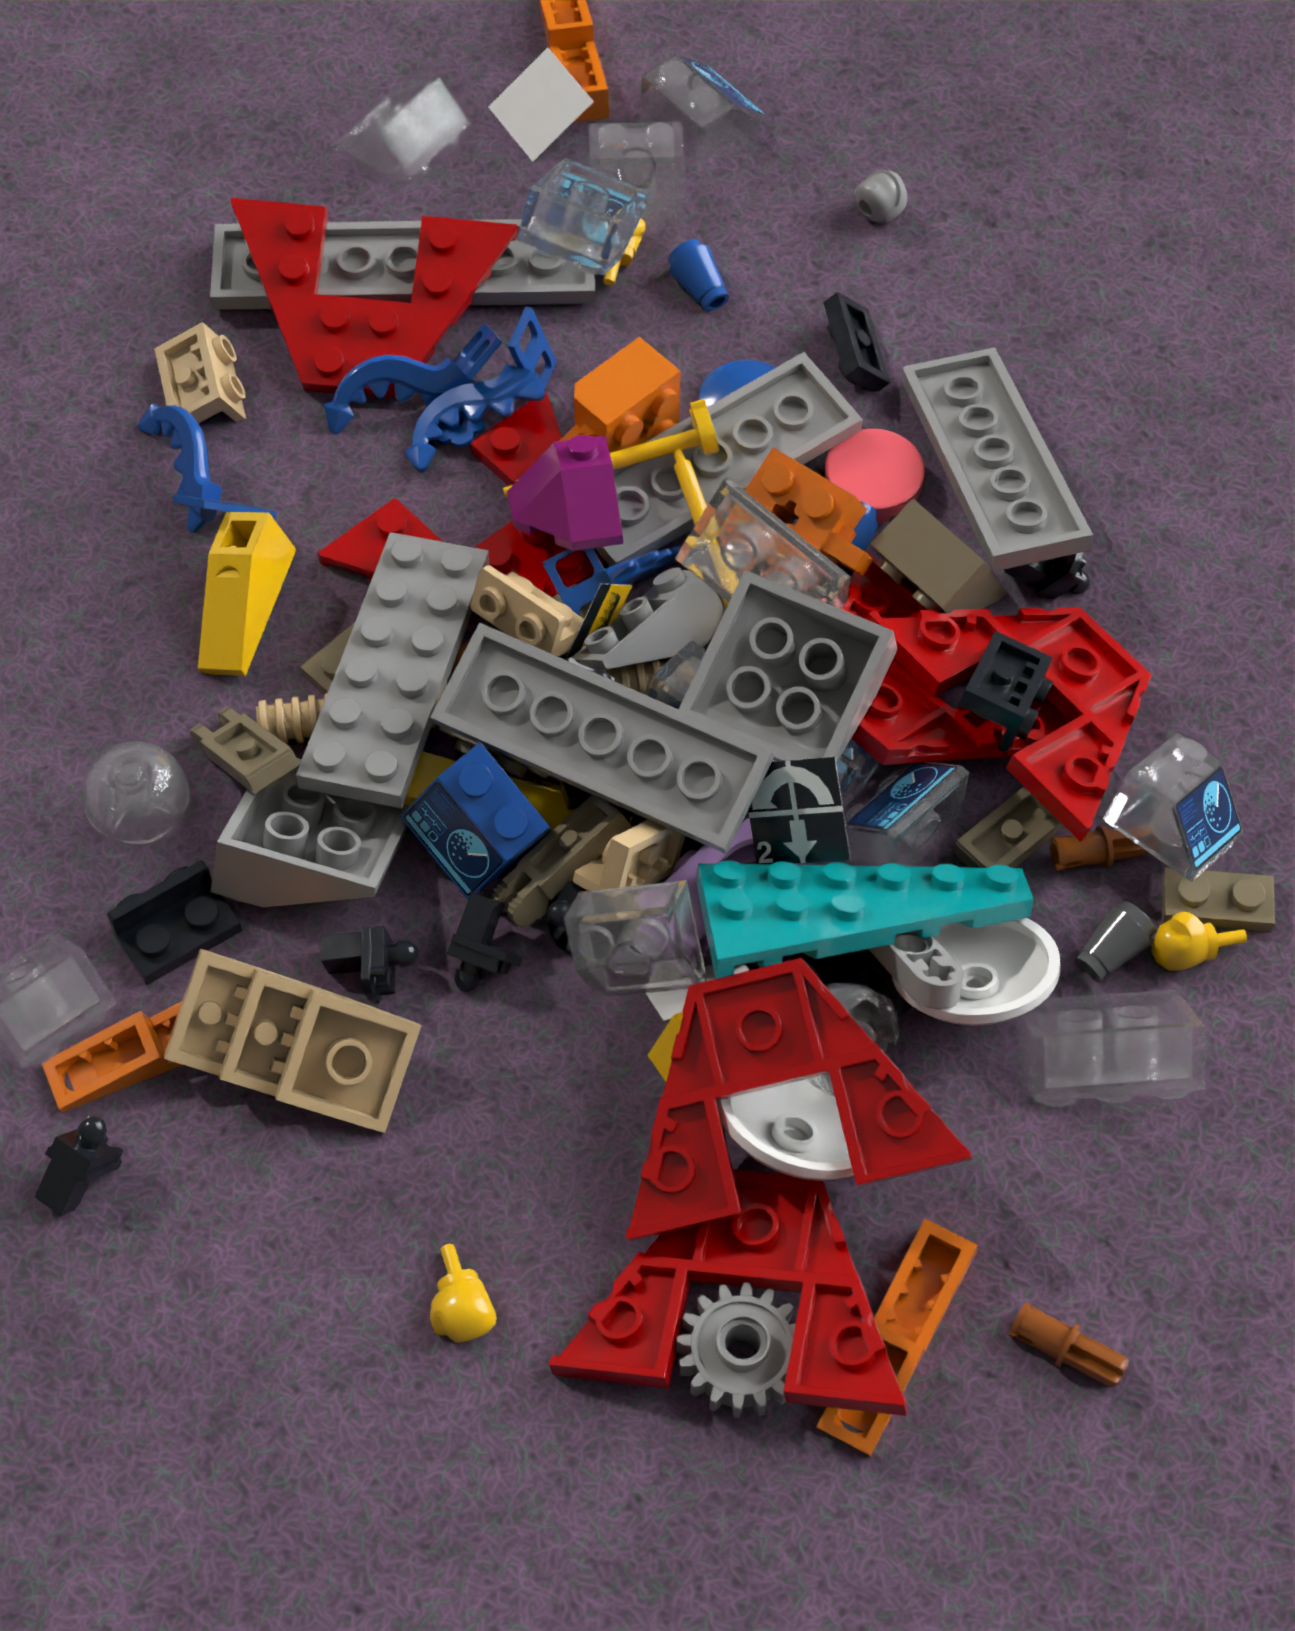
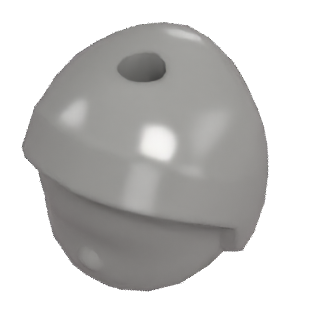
(881, 196)

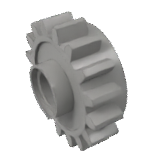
(728, 1378)

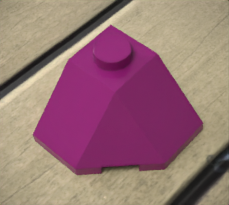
(570, 495)

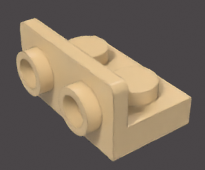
(201, 374)
(524, 611)
(633, 858)

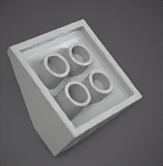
(789, 671)
(304, 846)

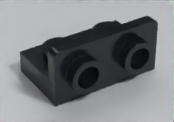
(1007, 685)
(172, 922)

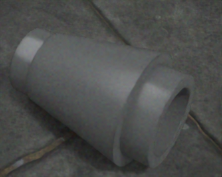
(1116, 940)

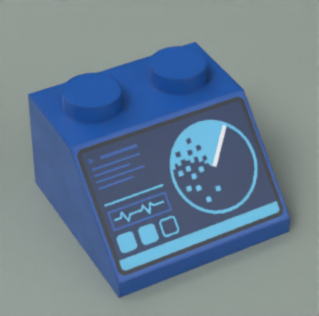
(475, 821)

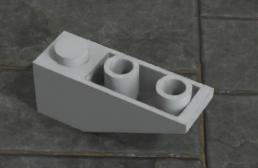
(657, 624)

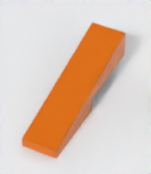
(572, 42)
(112, 1059)
(908, 1321)

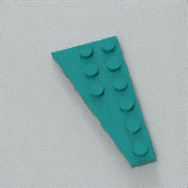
(844, 908)

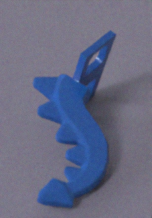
(409, 377)
(494, 394)
(192, 462)
(621, 574)

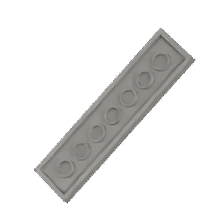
(380, 264)

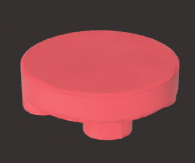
(877, 470)

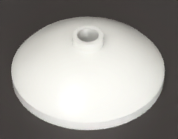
(1005, 971)
(790, 1130)

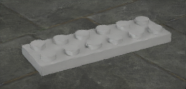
(783, 409)
(996, 460)
(393, 671)
(603, 737)

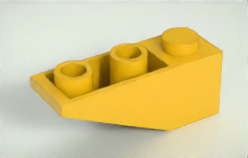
(241, 590)

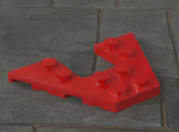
(337, 332)
(508, 452)
(1092, 686)
(904, 718)
(759, 1035)
(779, 1244)

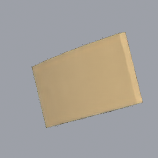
(292, 1041)

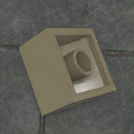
(935, 563)

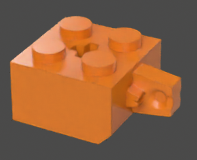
(627, 398)
(822, 508)

